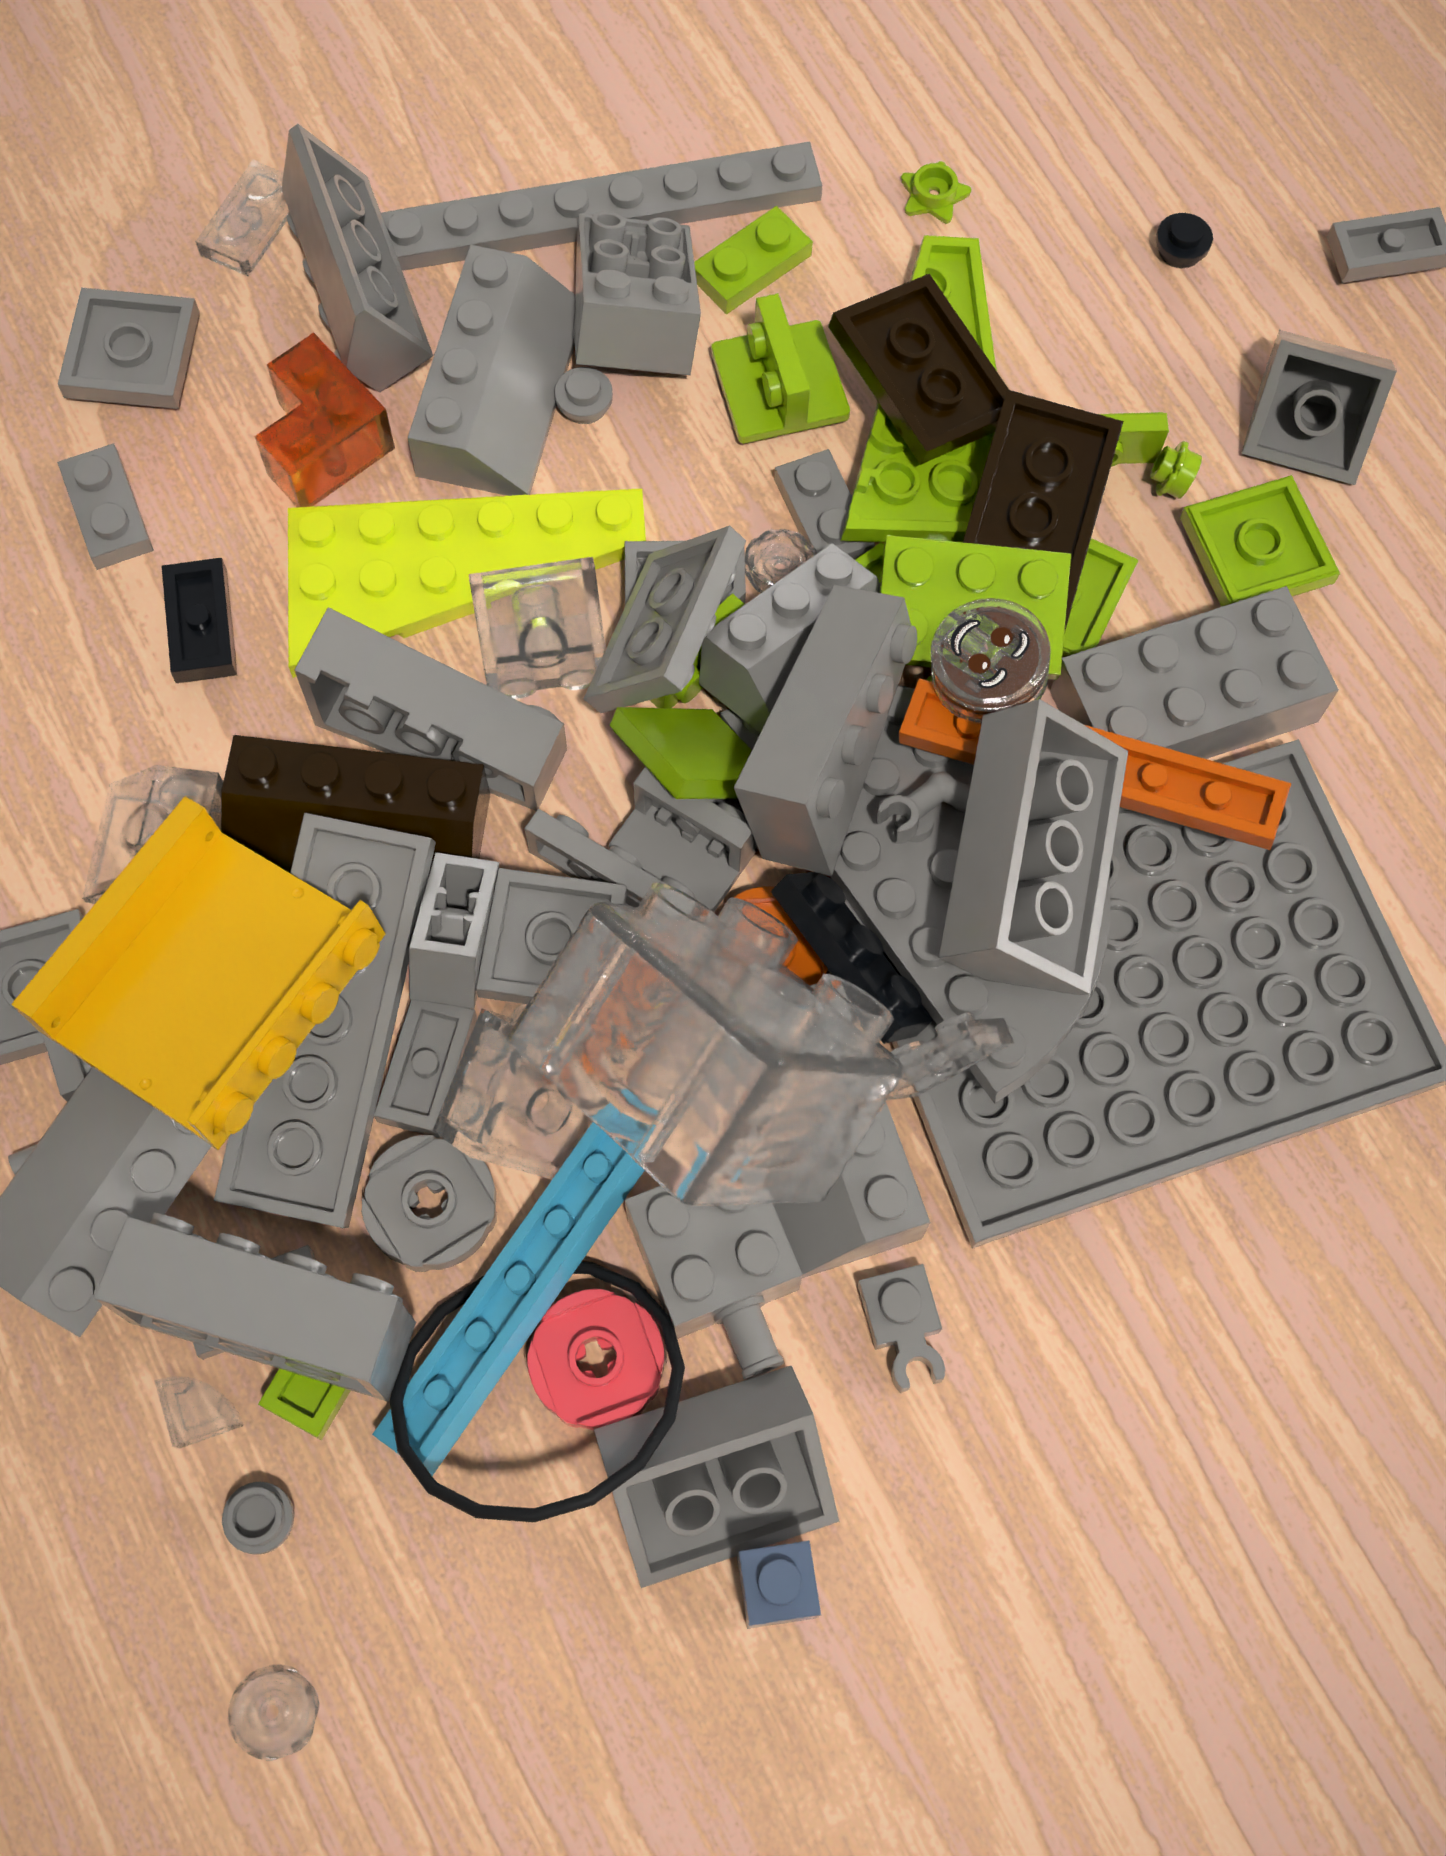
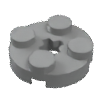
(425, 1241)

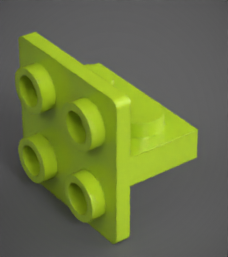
(779, 376)

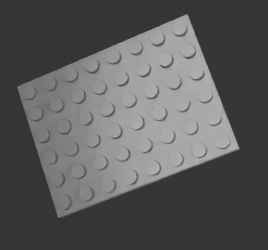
(1226, 1017)

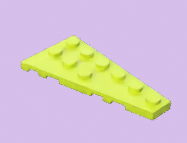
(411, 560)

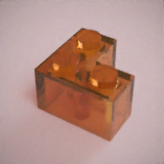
(329, 426)

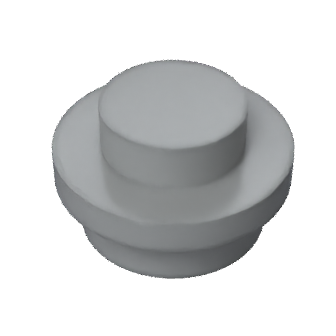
(583, 394)
(258, 1518)

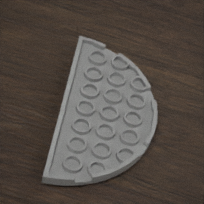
(905, 901)

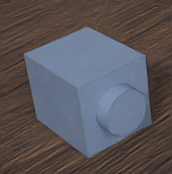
(778, 1584)

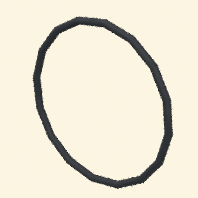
(569, 1504)

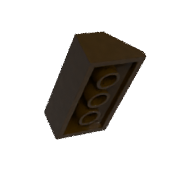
(278, 781)

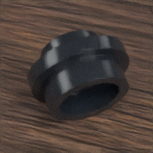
(1183, 239)

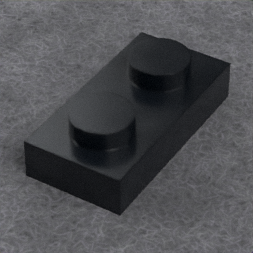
(198, 620)

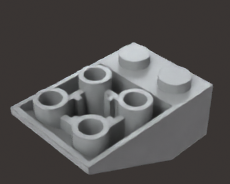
(635, 294)

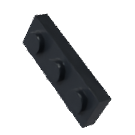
(850, 949)

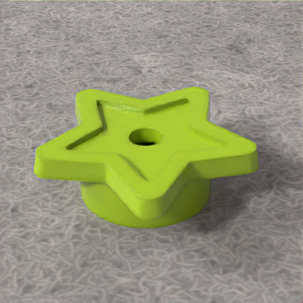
(934, 177)

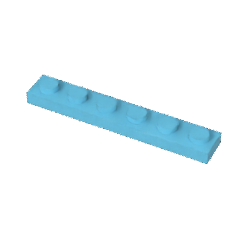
(513, 1296)

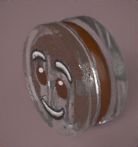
(989, 658)

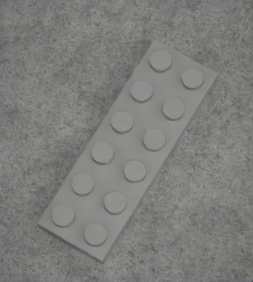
(314, 1122)

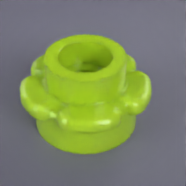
(1175, 470)

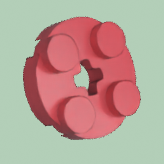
(561, 1341)

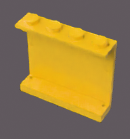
(199, 974)

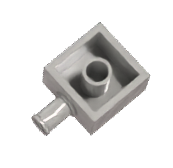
(717, 1269)

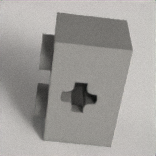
(451, 930)

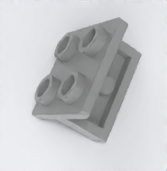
(687, 839)

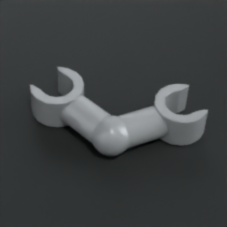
(938, 789)

